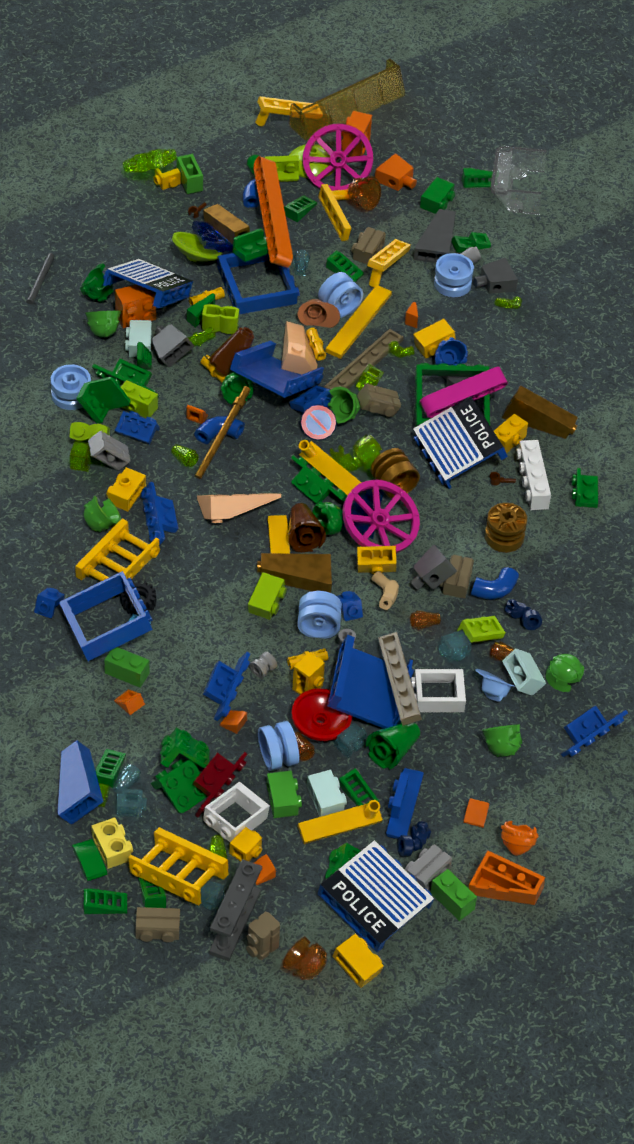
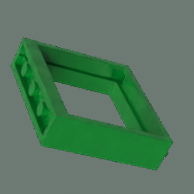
(443, 369)

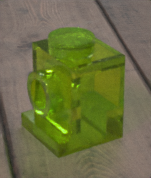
(370, 375)

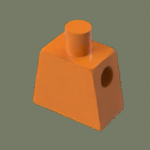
(395, 173)

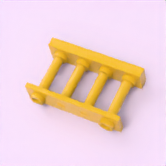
(108, 544)
(179, 849)

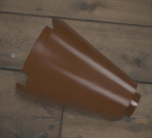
(224, 355)
(305, 529)

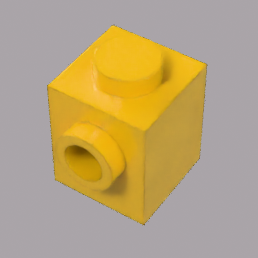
(246, 845)

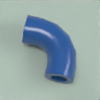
(250, 195)
(212, 426)
(496, 588)

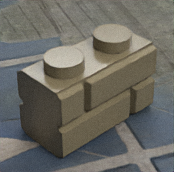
(368, 245)
(379, 400)
(458, 583)
(157, 924)
(263, 936)

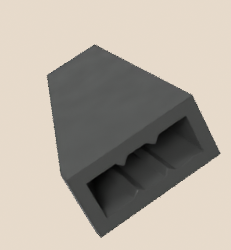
(436, 238)

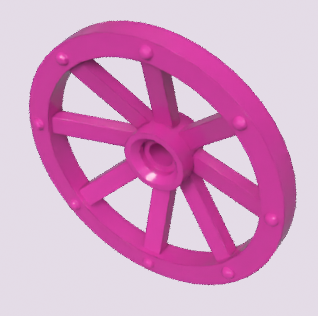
(338, 154)
(380, 514)

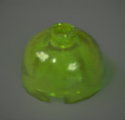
(365, 452)

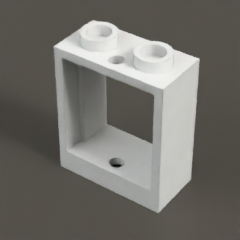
(440, 704)
(241, 795)

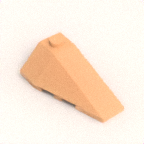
(297, 352)
(225, 506)

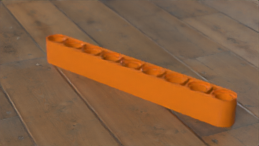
(273, 212)

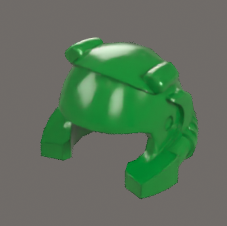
(94, 286)

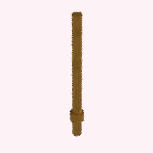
(238, 404)

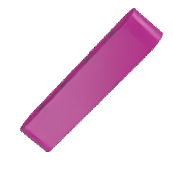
(475, 386)

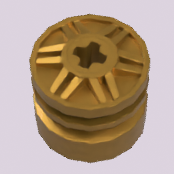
(395, 468)
(506, 527)

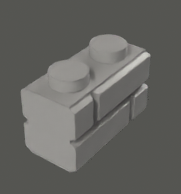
(109, 450)
(429, 865)

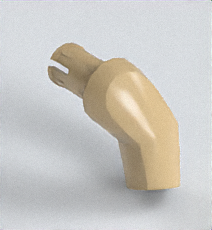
(390, 590)

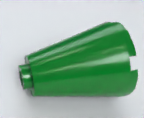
(392, 744)

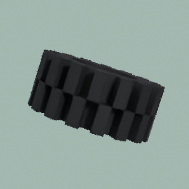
(144, 590)

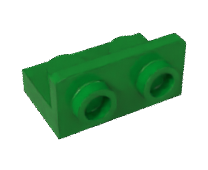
(250, 245)
(585, 490)

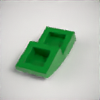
(475, 239)
(89, 859)

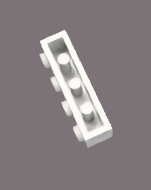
(533, 475)

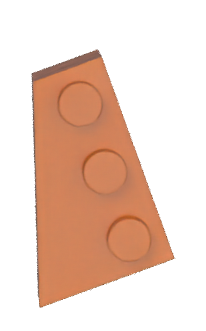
(506, 881)

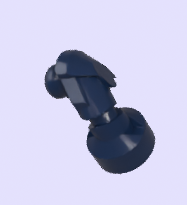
(530, 618)
(410, 844)

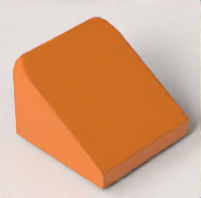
(412, 316)
(195, 414)
(130, 701)
(234, 721)
(476, 813)
(268, 870)

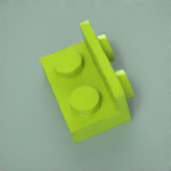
(286, 167)
(482, 629)

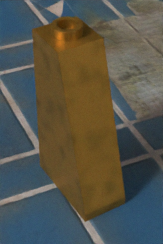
(225, 222)
(541, 413)
(300, 571)

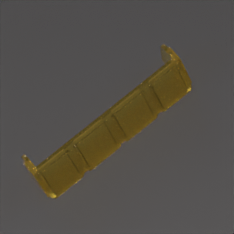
(359, 97)

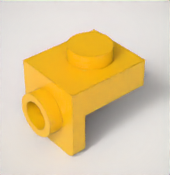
(167, 179)

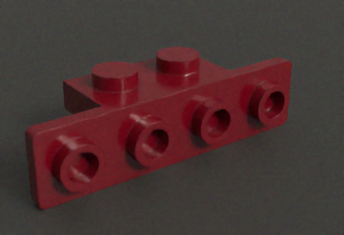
(215, 776)

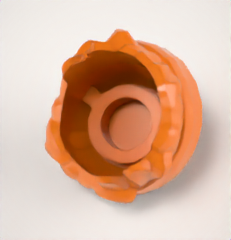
(518, 838)

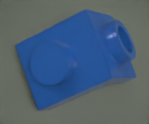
(47, 601)
(351, 605)

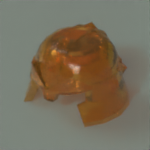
(365, 192)
(305, 960)

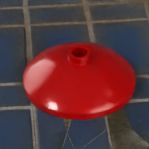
(312, 707)

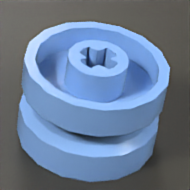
(453, 275)
(341, 292)
(66, 385)
(319, 614)
(278, 745)

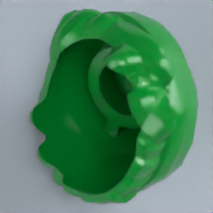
(233, 385)
(329, 516)

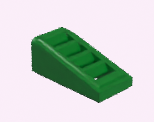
(470, 174)
(296, 210)
(336, 259)
(194, 313)
(144, 356)
(355, 775)
(105, 778)
(153, 900)
(96, 908)

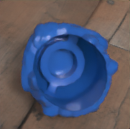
(451, 352)

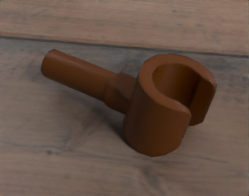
(193, 209)
(496, 479)

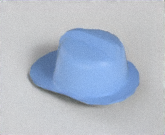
(493, 686)

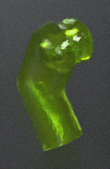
(508, 303)
(399, 351)

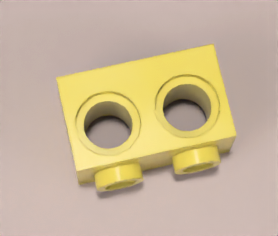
(110, 843)

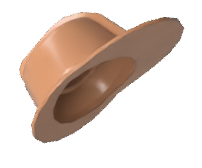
(318, 314)

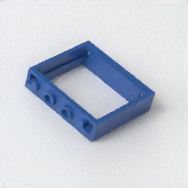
(259, 302)
(96, 594)

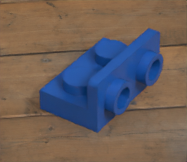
(314, 396)
(136, 427)

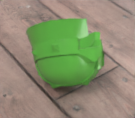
(103, 322)
(344, 404)
(101, 518)
(564, 670)
(503, 739)

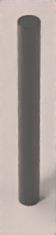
(32, 296)

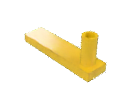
(275, 106)
(329, 202)
(385, 259)
(328, 466)
(340, 822)

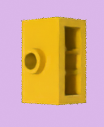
(430, 337)
(511, 432)
(126, 488)
(376, 559)
(308, 673)
(358, 960)

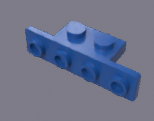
(159, 513)
(223, 684)
(587, 726)
(404, 802)

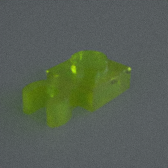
(344, 460)

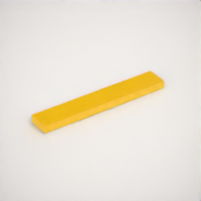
(358, 321)

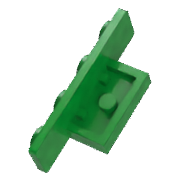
(125, 371)
(312, 485)

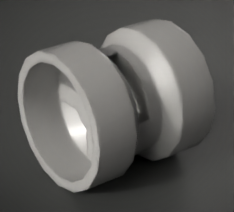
(262, 665)

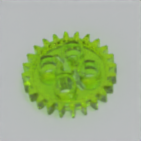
(151, 160)

